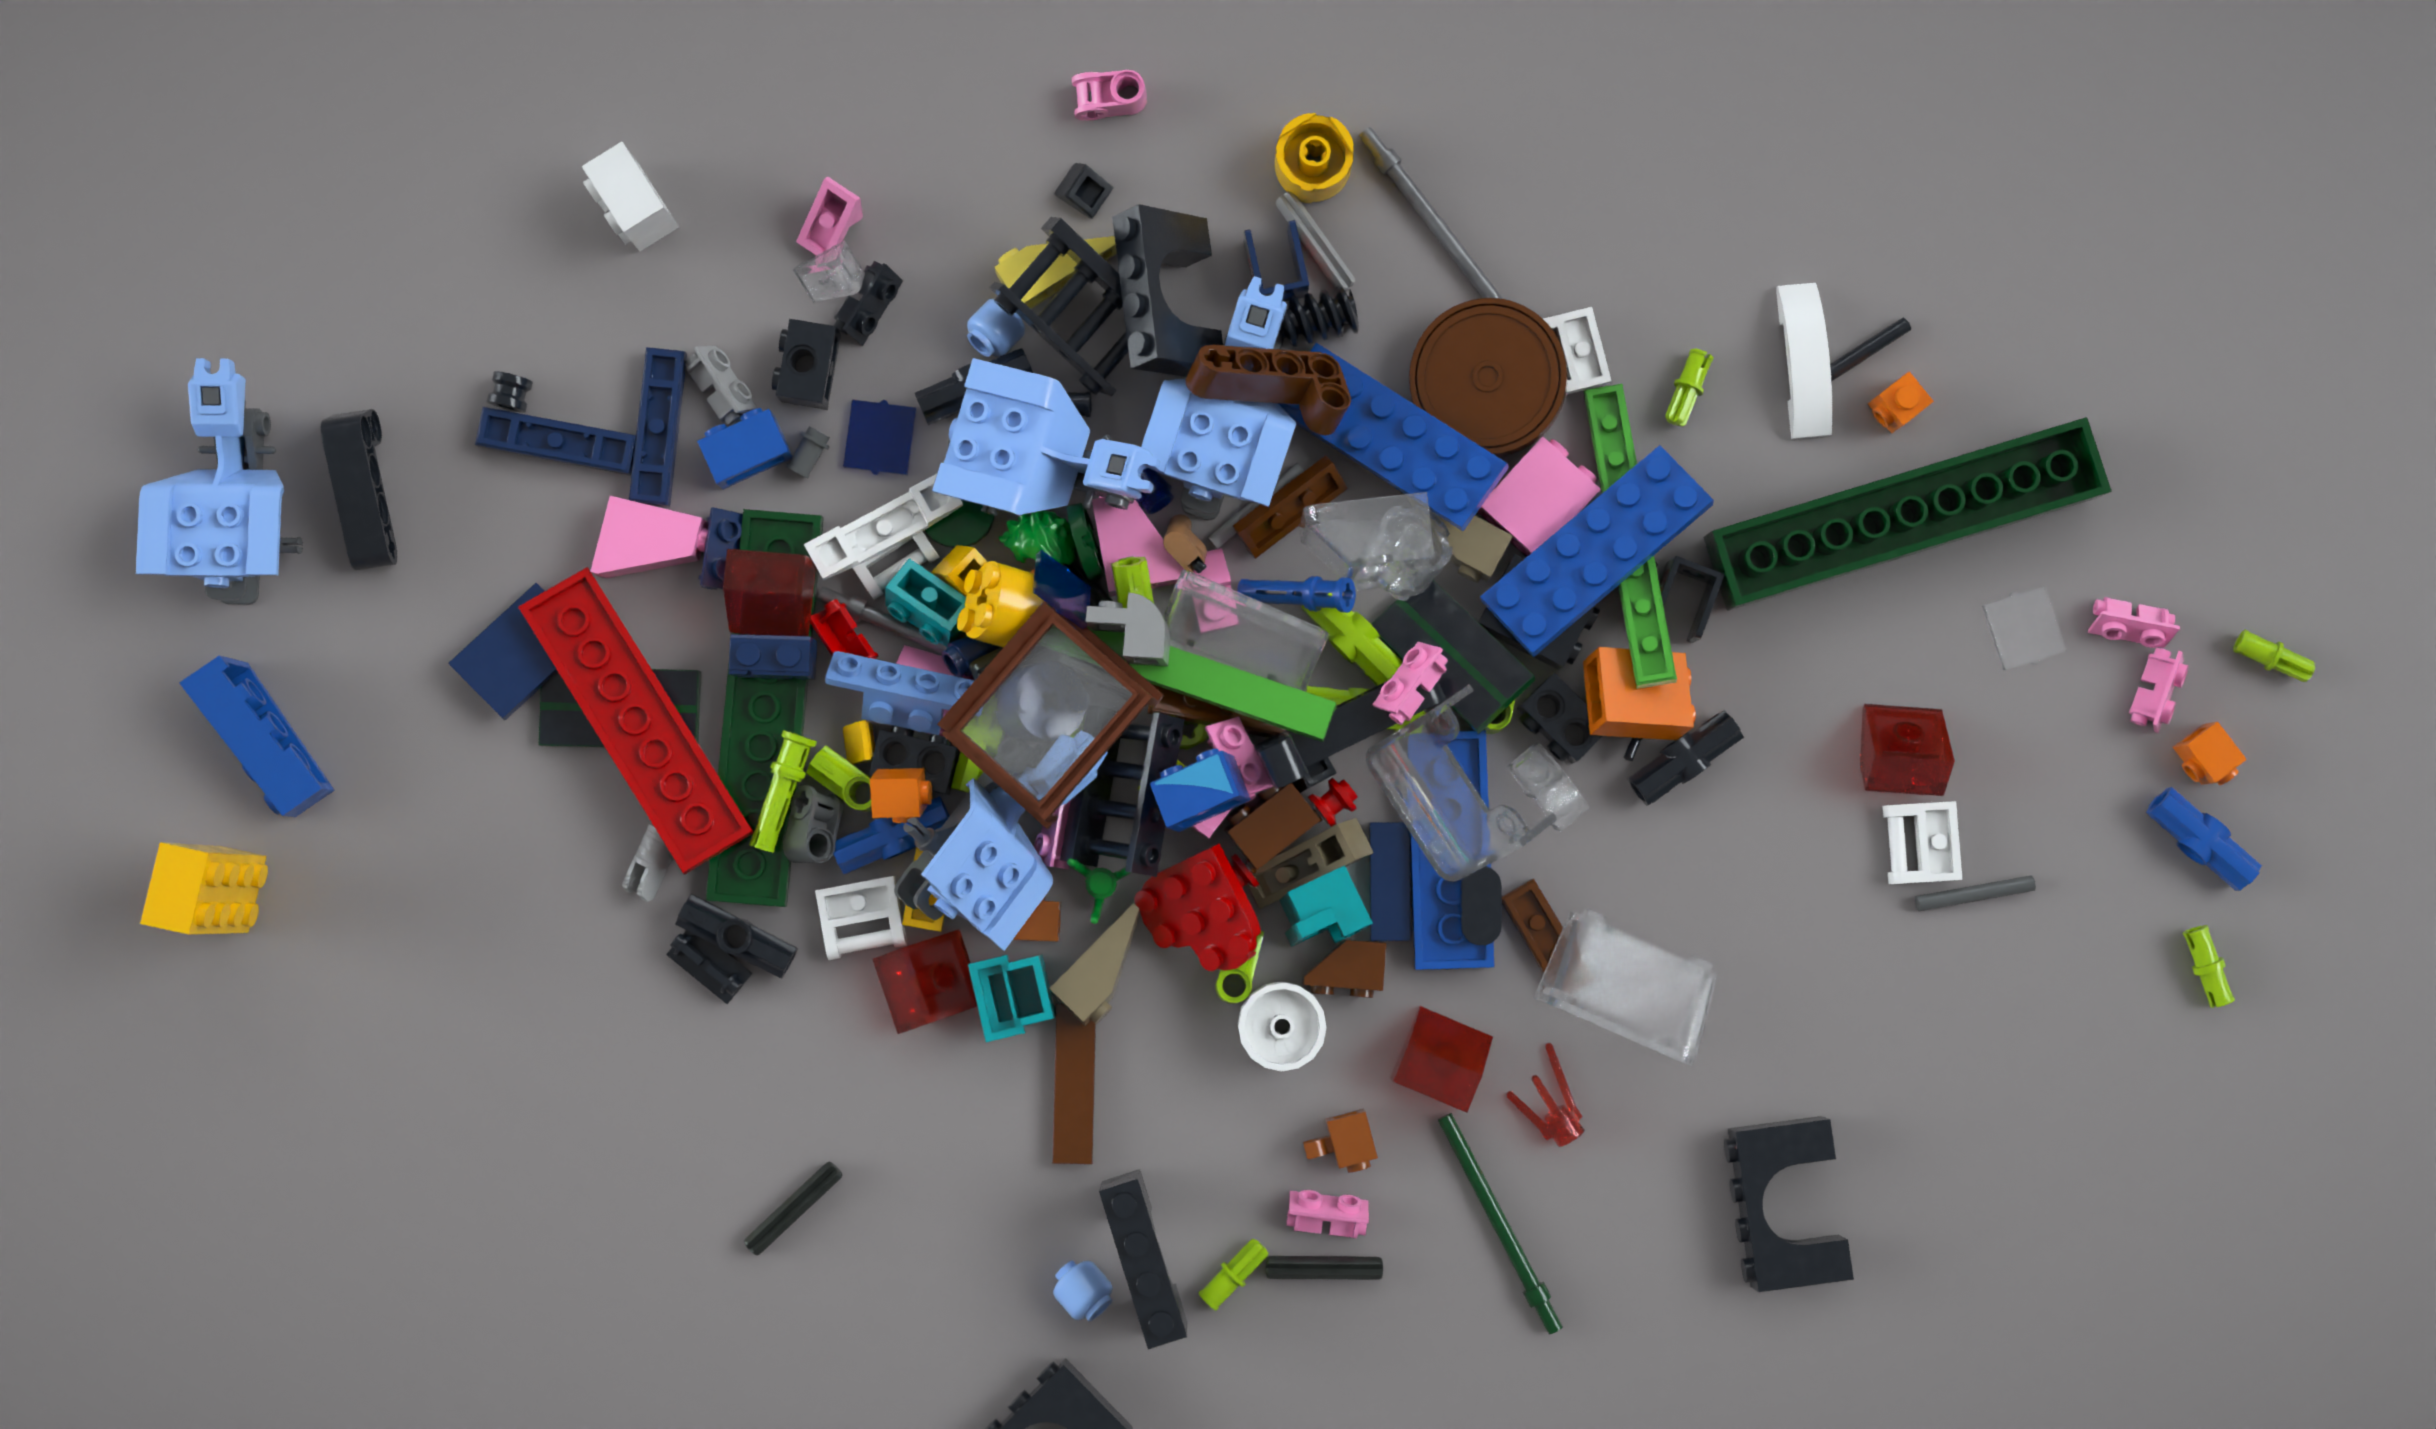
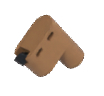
(1184, 544)

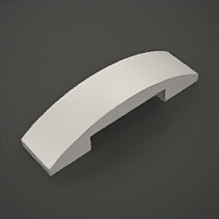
(1807, 360)
(880, 529)

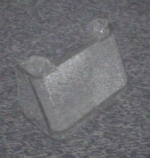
(1629, 987)

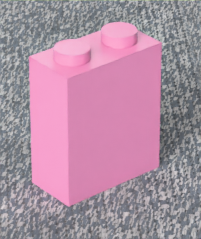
(1539, 496)

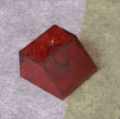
(768, 593)
(1905, 750)
(926, 981)
(1442, 1059)

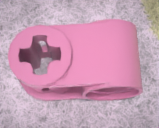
(1105, 94)

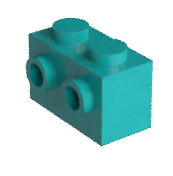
(925, 602)

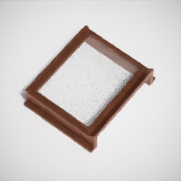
(1047, 711)

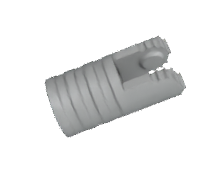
(648, 866)

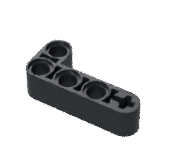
(358, 487)

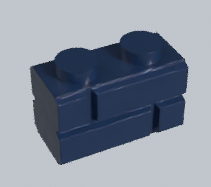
(772, 657)

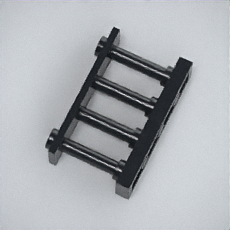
(1089, 268)
(1089, 808)

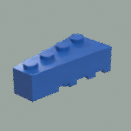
(258, 735)

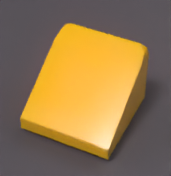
(859, 742)

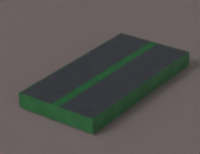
(1470, 650)
(566, 725)

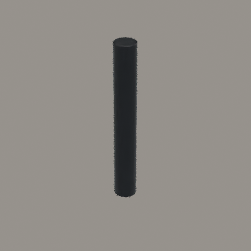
(1869, 348)

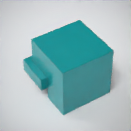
(1325, 905)
(1011, 995)

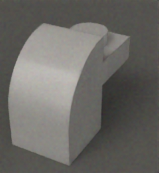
(1144, 628)

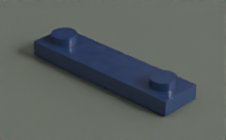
(658, 426)
(556, 440)

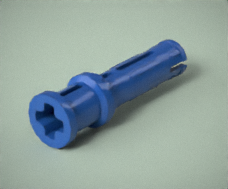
(1310, 593)

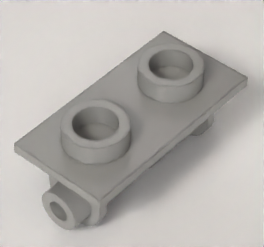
(712, 368)

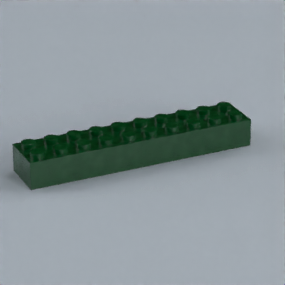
(1907, 513)

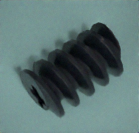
(1319, 316)

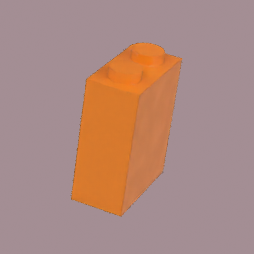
(1624, 711)

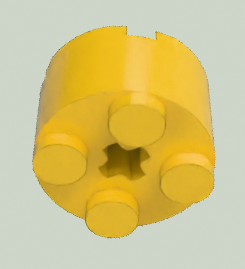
(1314, 136)
(997, 603)

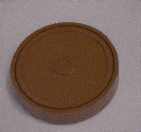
(1490, 374)

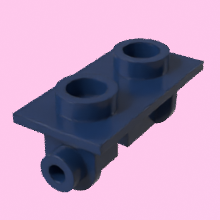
(722, 534)

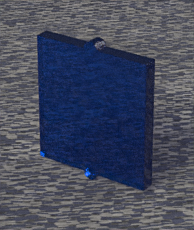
(879, 437)
(1061, 589)

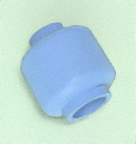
(994, 330)
(1083, 1290)

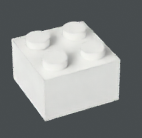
(633, 203)

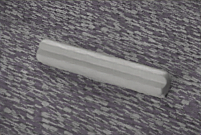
(1315, 241)

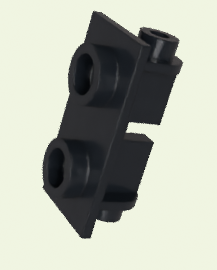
(862, 316)
(709, 965)

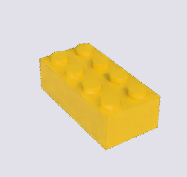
(204, 889)

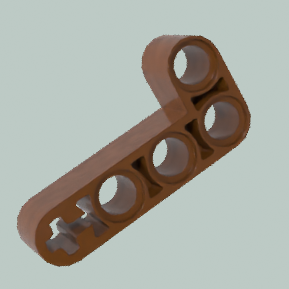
(1274, 377)

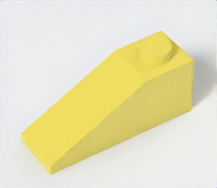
(1062, 269)

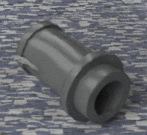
(808, 452)

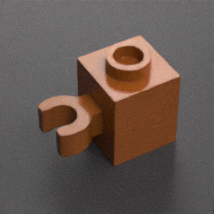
(1043, 923)
(1348, 1139)

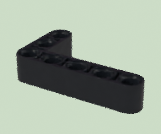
(1289, 754)

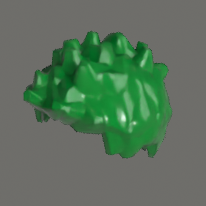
(1037, 532)

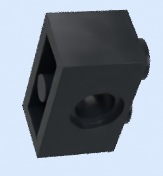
(815, 385)

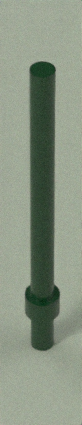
(1535, 1291)

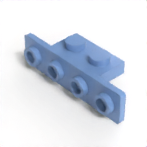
(897, 692)

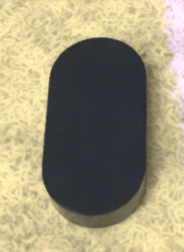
(1481, 906)

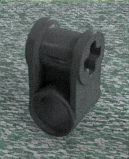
(812, 828)

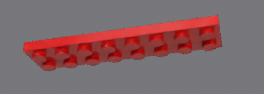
(636, 720)

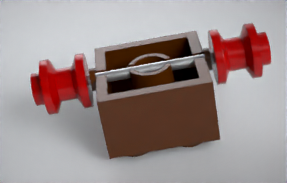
(1279, 821)

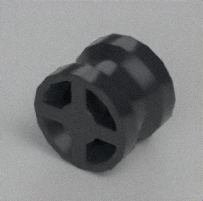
(509, 391)

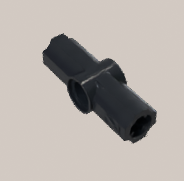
(946, 397)
(1685, 757)
(713, 926)

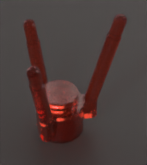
(1561, 1123)

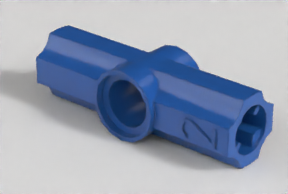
(884, 839)
(2204, 839)

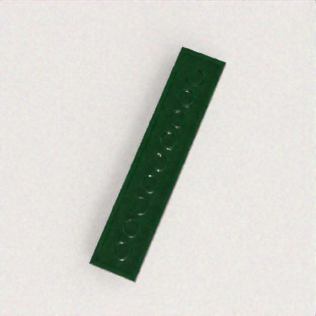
(752, 739)

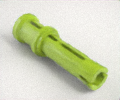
(787, 772)

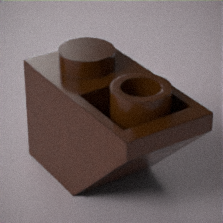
(1352, 966)

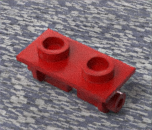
(837, 631)

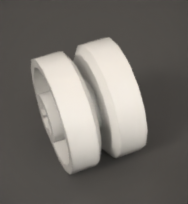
(1304, 1034)

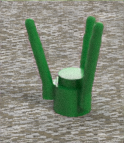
(1099, 883)

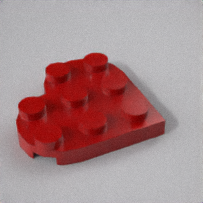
(1202, 908)

